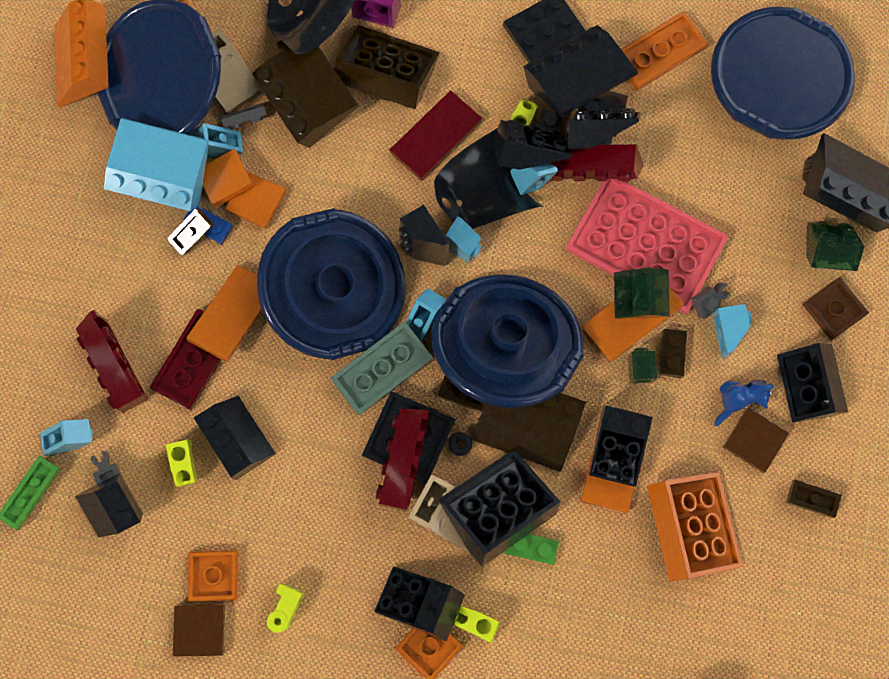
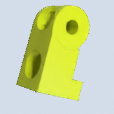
(525, 112)
(182, 462)
(286, 608)
(477, 623)

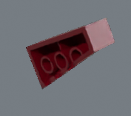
(601, 163)
(110, 362)
(403, 460)

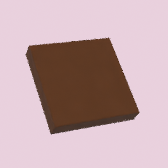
(835, 308)
(755, 440)
(199, 630)

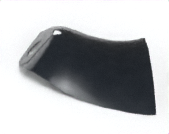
(311, 28)
(481, 185)

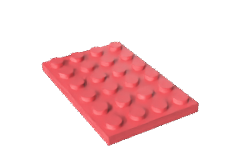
(637, 231)

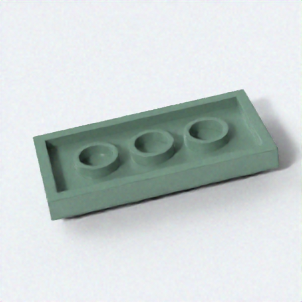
(381, 368)

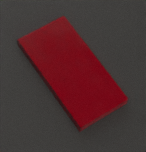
(436, 135)
(185, 370)

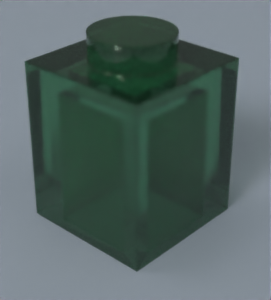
(642, 366)

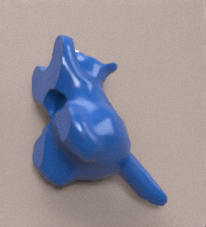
(738, 396)

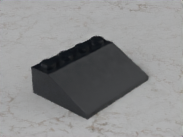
(579, 70)
(849, 184)
(499, 507)

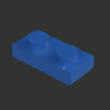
(220, 229)

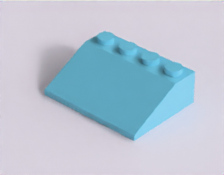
(157, 165)

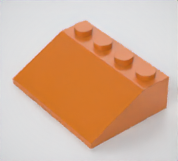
(80, 51)
(694, 526)

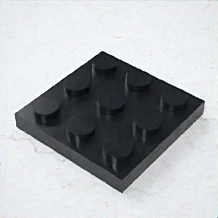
(543, 27)
(436, 435)

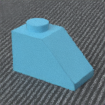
(220, 139)
(533, 178)
(463, 240)
(423, 313)
(731, 326)
(66, 436)

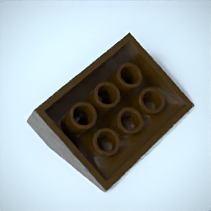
(386, 66)
(305, 93)
(536, 432)

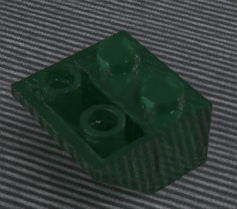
(833, 246)
(641, 293)

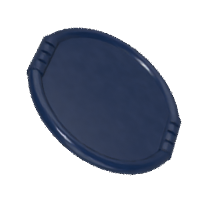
(161, 66)
(782, 73)
(330, 284)
(507, 341)

